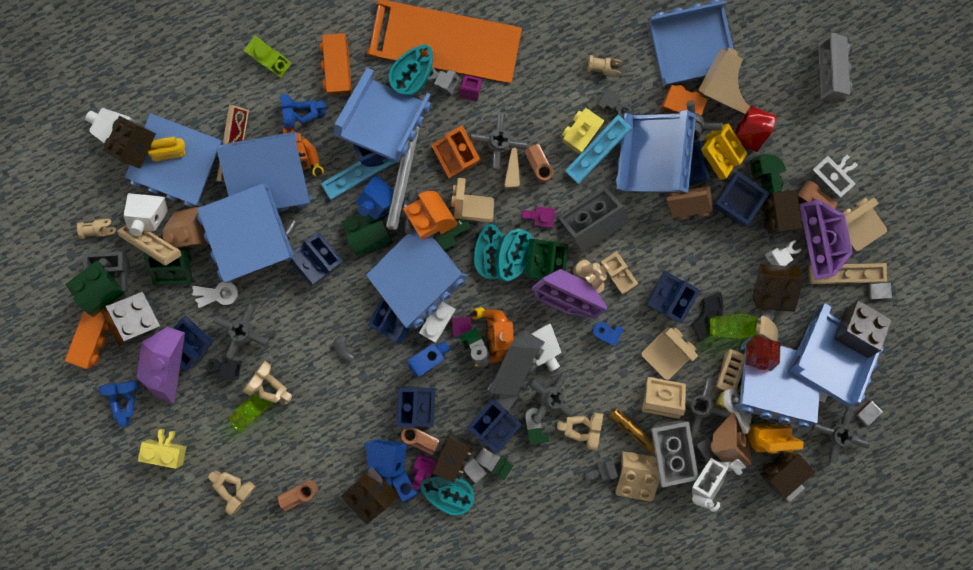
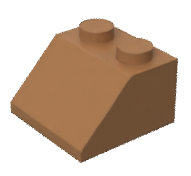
(696, 201)
(184, 229)
(731, 443)

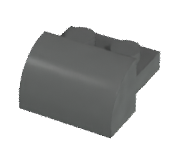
(114, 262)

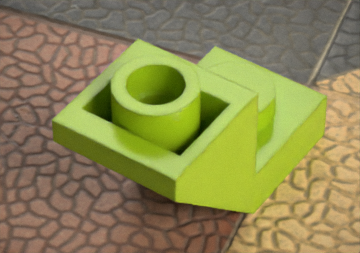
(267, 56)

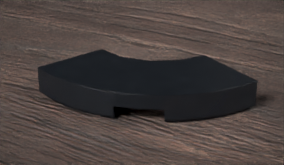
(712, 307)

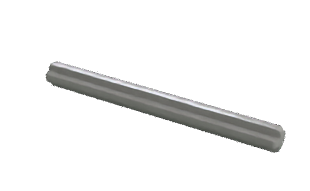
(400, 186)

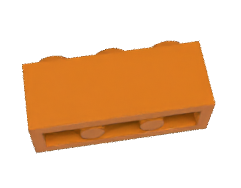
(336, 64)
(88, 341)

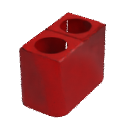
(756, 128)

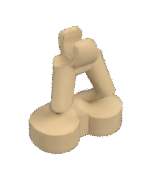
(586, 271)
(256, 381)
(594, 425)
(242, 492)

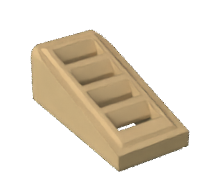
(512, 177)
(728, 359)

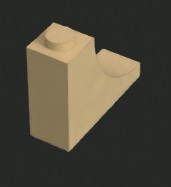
(722, 80)

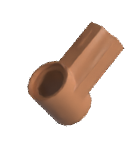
(538, 161)
(812, 192)
(421, 440)
(297, 495)

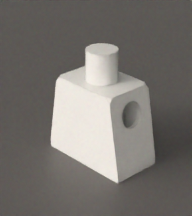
(103, 122)
(144, 212)
(550, 346)

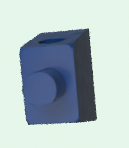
(375, 199)
(420, 363)
(386, 458)

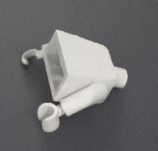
(711, 481)

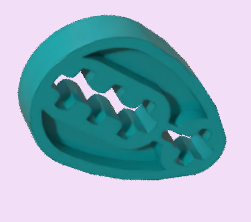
(402, 66)
(482, 246)
(503, 256)
(447, 504)

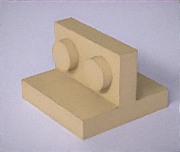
(664, 398)

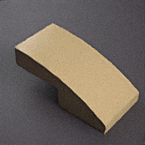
(619, 273)

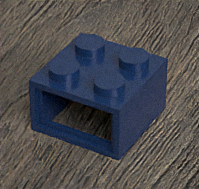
(740, 200)

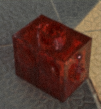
(762, 353)

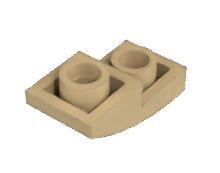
(767, 329)

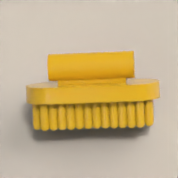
(166, 148)

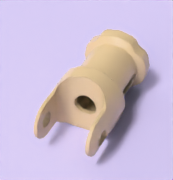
(603, 66)
(94, 228)

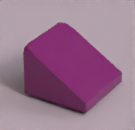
(470, 88)
(461, 325)

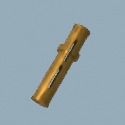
(627, 425)

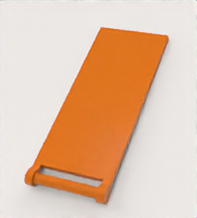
(458, 41)

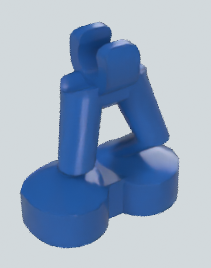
(289, 116)
(124, 389)

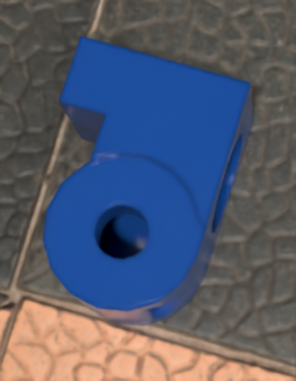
(604, 332)
(403, 486)

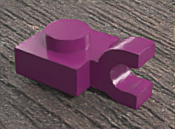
(542, 216)
(423, 469)

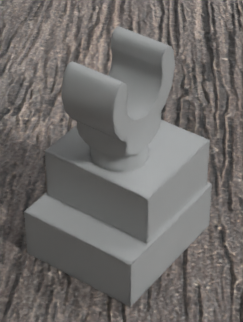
(444, 81)

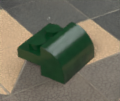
(768, 169)
(366, 234)
(447, 240)
(545, 258)
(173, 273)
(94, 289)

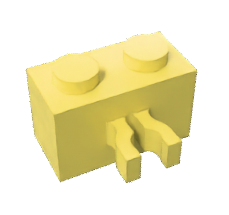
(582, 131)
(162, 452)

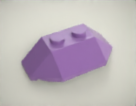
(826, 238)
(569, 294)
(161, 363)

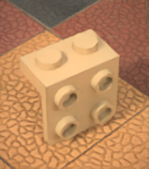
(470, 206)
(864, 223)
(669, 352)
(638, 476)

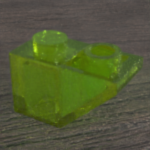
(733, 326)
(249, 412)

